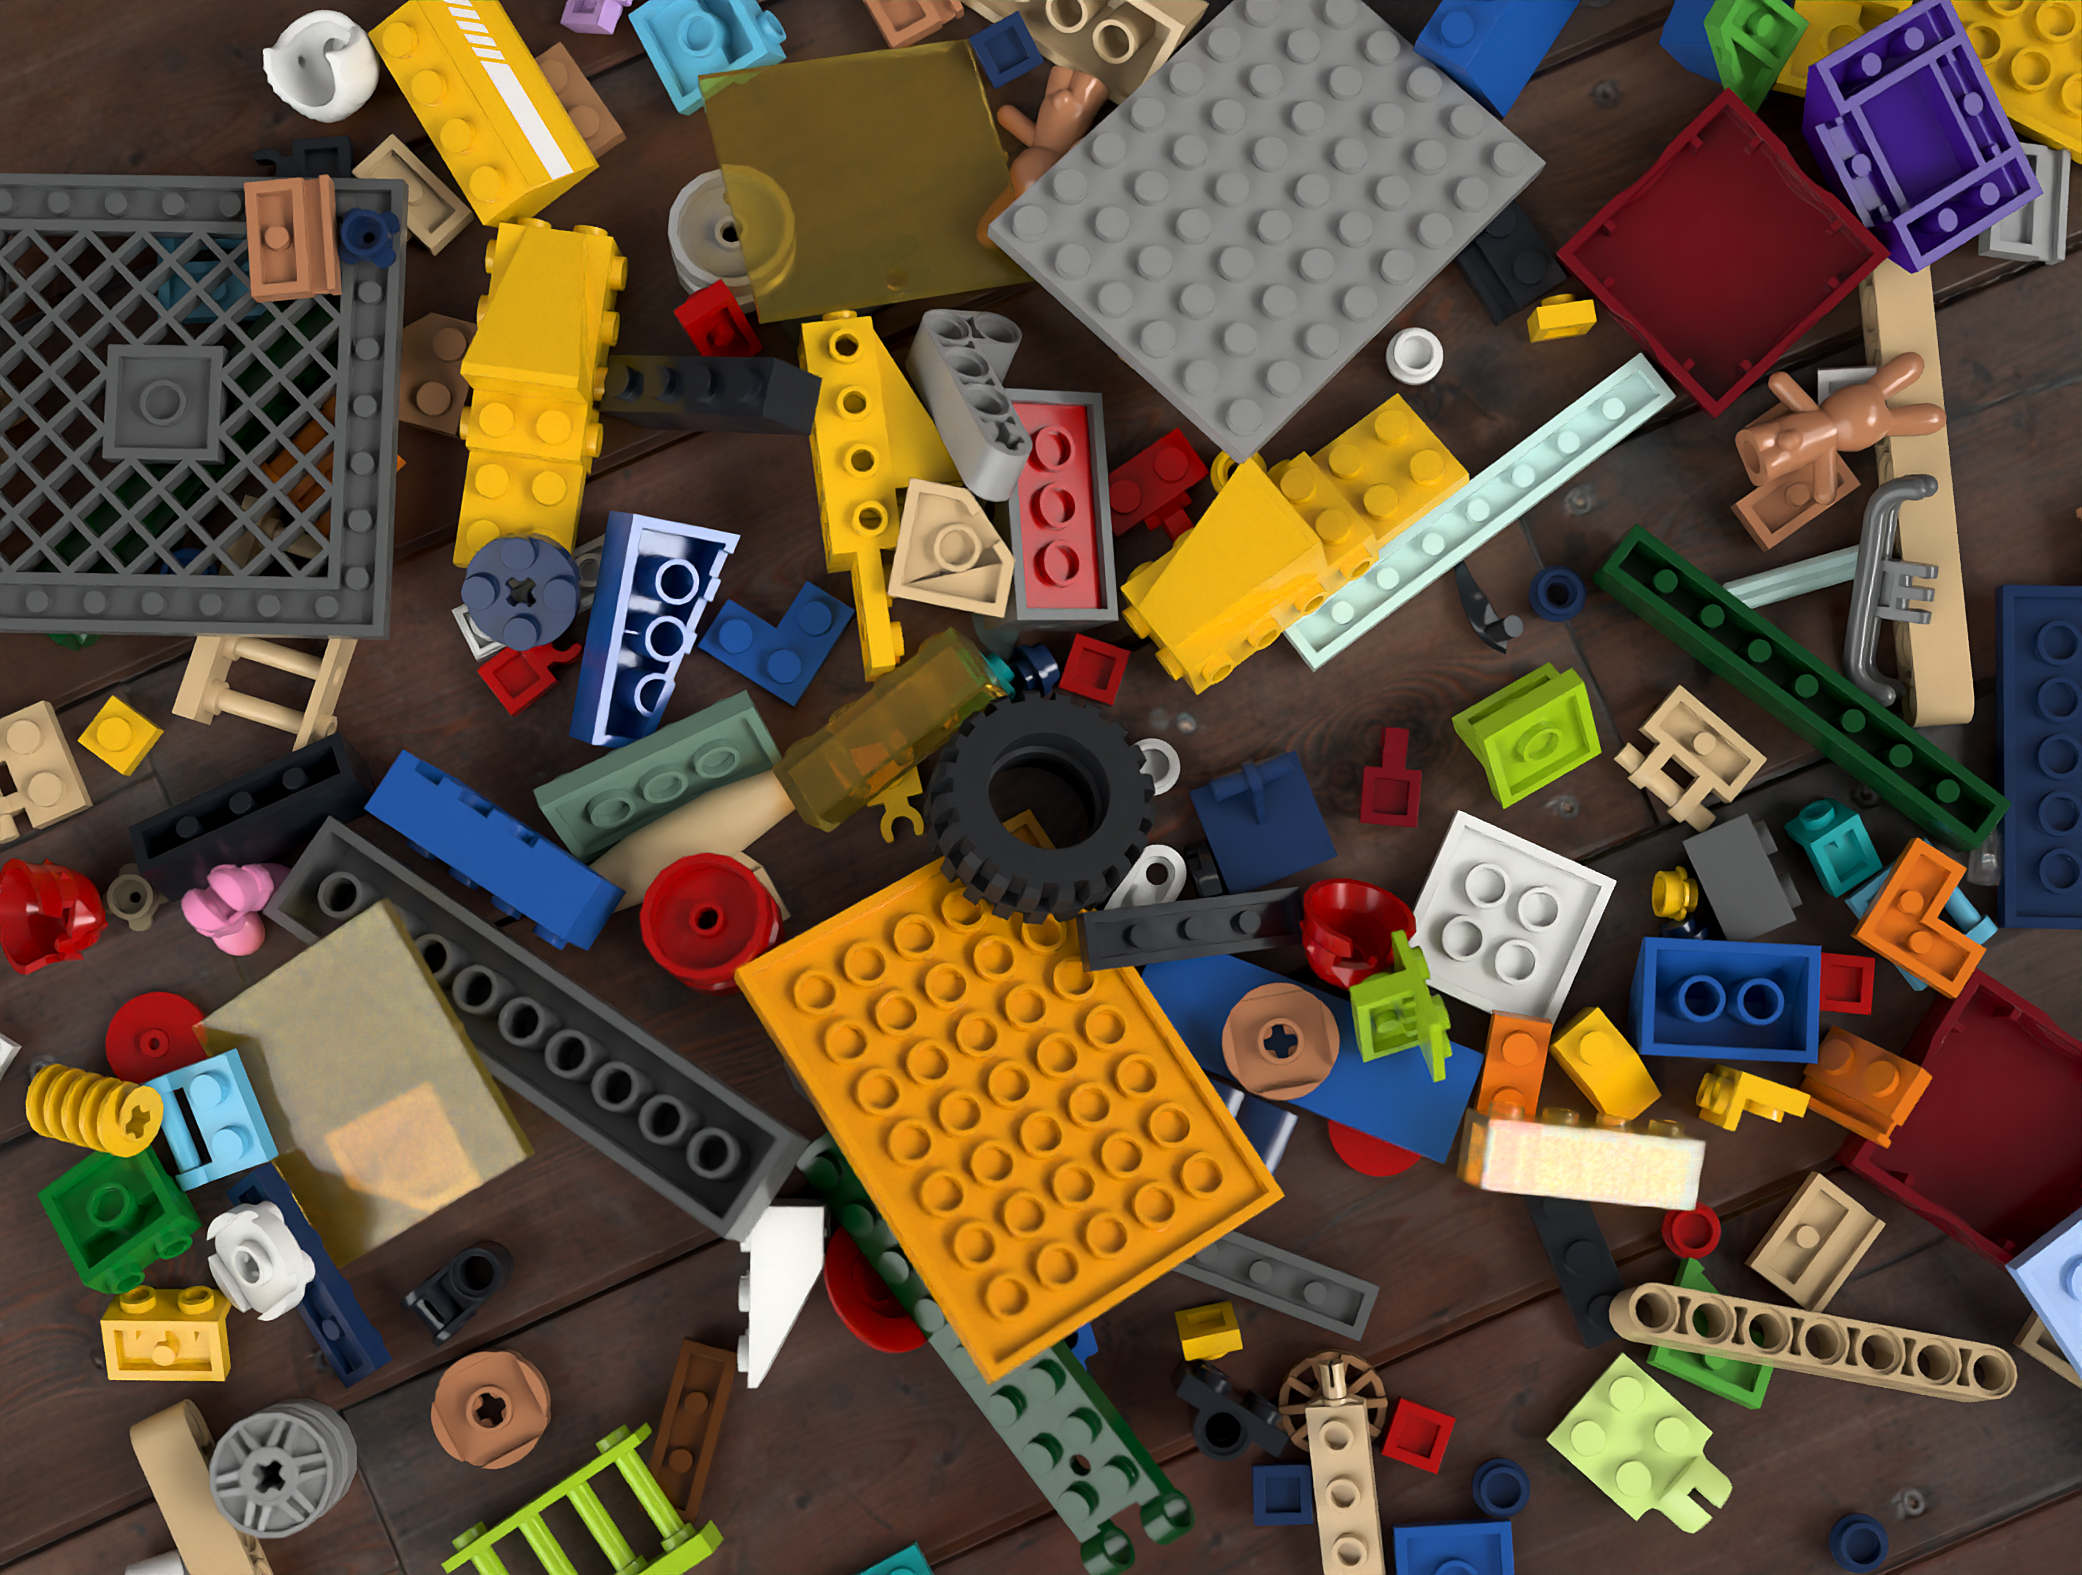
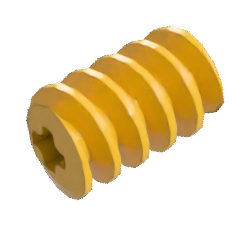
(93, 1110)

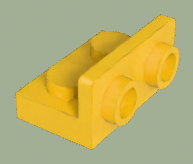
(1731, 1090)
(167, 1335)

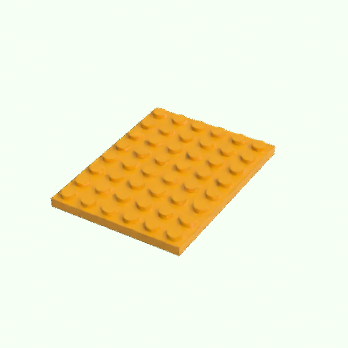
(1006, 1108)

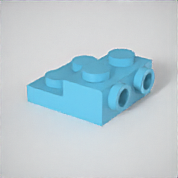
(703, 39)

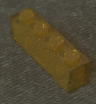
(887, 730)
(1579, 1157)

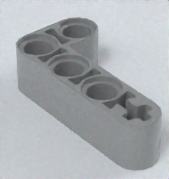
(959, 374)

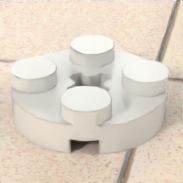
(282, 1268)

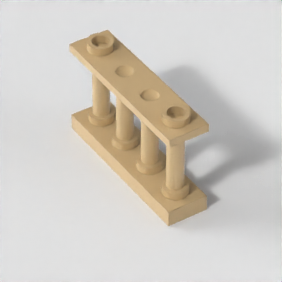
(204, 684)

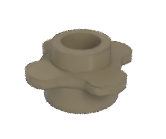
(119, 900)

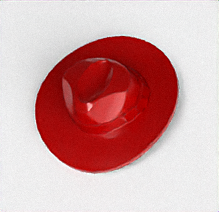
(865, 1299)

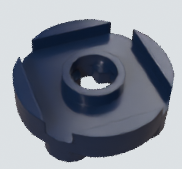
(489, 592)

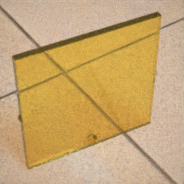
(861, 178)
(367, 1085)

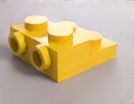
(1830, 27)

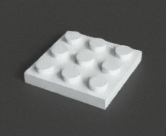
(1505, 919)

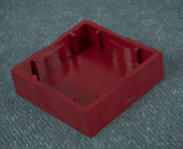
(1721, 254)
(1996, 1129)

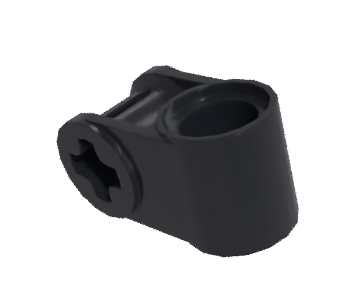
(452, 1294)

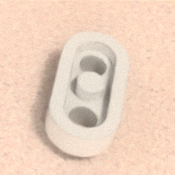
(1138, 891)

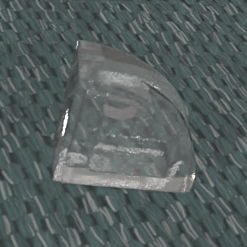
(1985, 862)

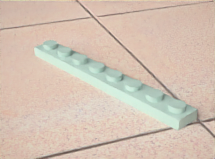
(1483, 508)

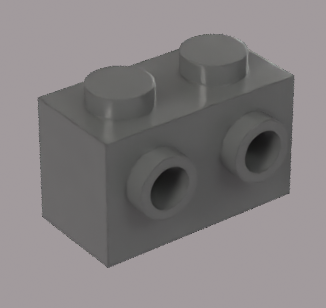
(1741, 878)

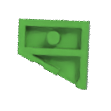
(1752, 44)
(1731, 1379)

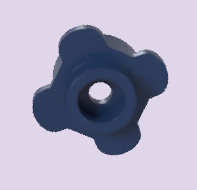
(357, 225)

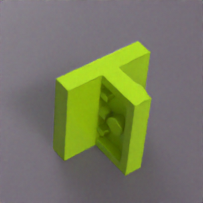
(1530, 732)

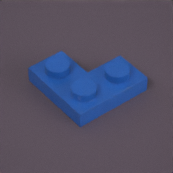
(782, 657)

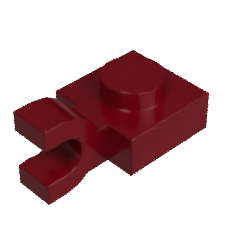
(1390, 791)

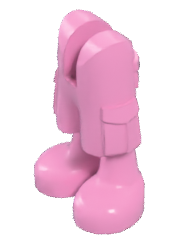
(231, 905)

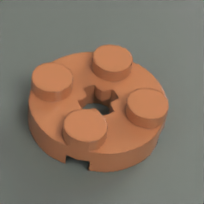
(1298, 1014)
(459, 1396)

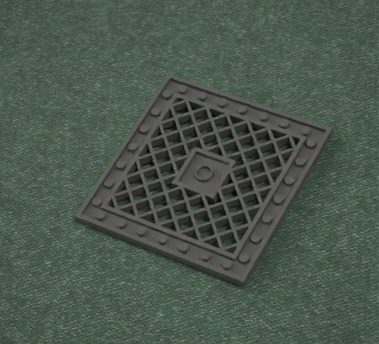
(173, 410)

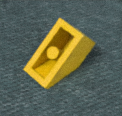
(1603, 1064)

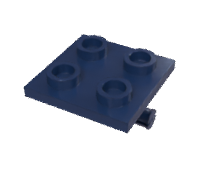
(1262, 822)

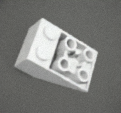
(783, 1271)

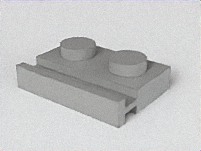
(2040, 226)

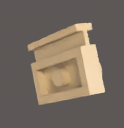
(1815, 1243)

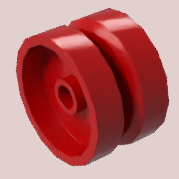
(709, 920)

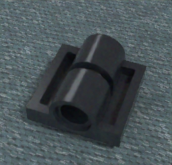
(1210, 1393)

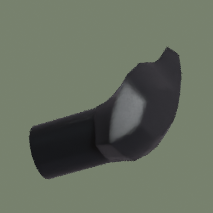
(1481, 613)

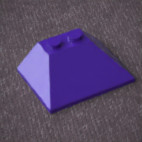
(1915, 135)

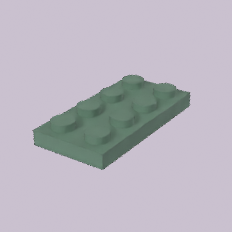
(656, 775)

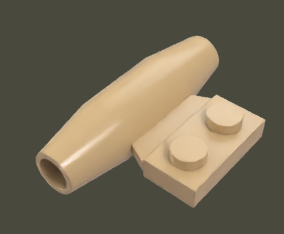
(714, 822)

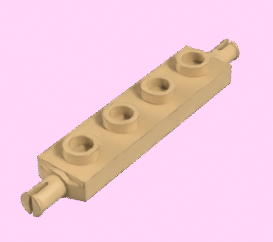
(1344, 1478)

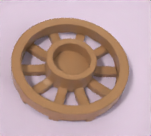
(1313, 1359)

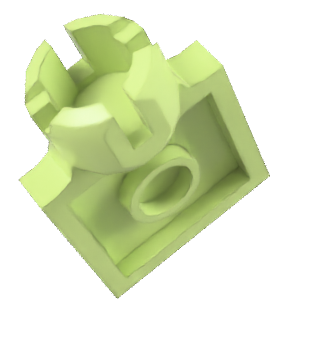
(1641, 1447)

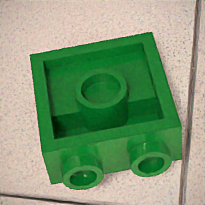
(119, 1217)

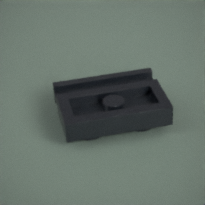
(1508, 265)

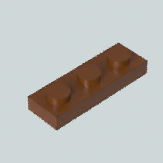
(692, 1424)

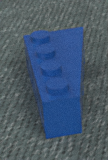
(495, 851)

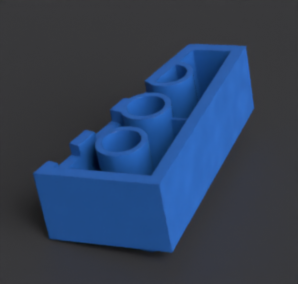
(643, 622)

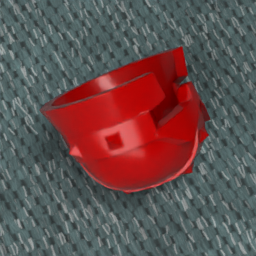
(47, 914)
(1351, 929)

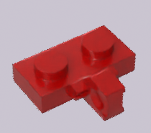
(1155, 487)

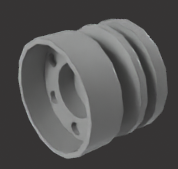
(316, 1468)

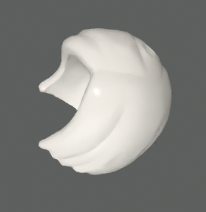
(323, 66)

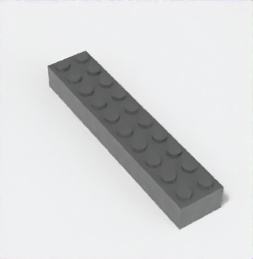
(558, 1038)

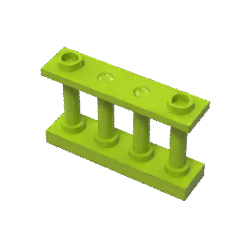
(681, 1542)

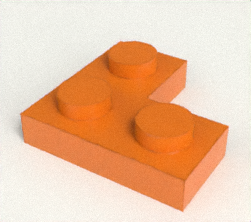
(1905, 924)

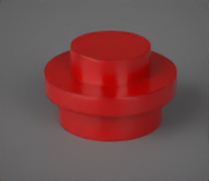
(1691, 1232)

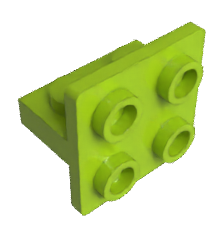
(1399, 1013)

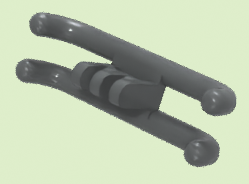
(1884, 587)

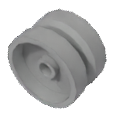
(706, 240)

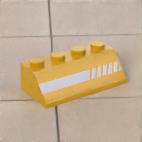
(484, 105)

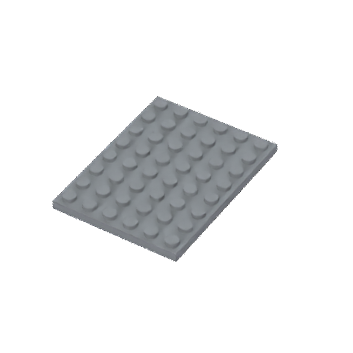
(1265, 208)

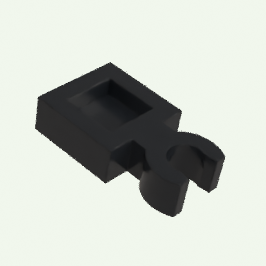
(312, 158)

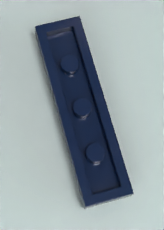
(328, 1300)

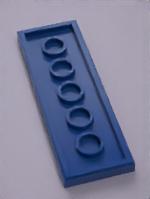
(1379, 1097)

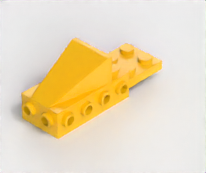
(537, 381)
(864, 450)
(1287, 542)

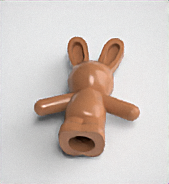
(1062, 122)
(1843, 422)

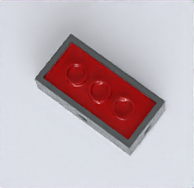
(1058, 518)

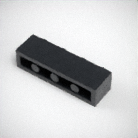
(711, 394)
(253, 816)

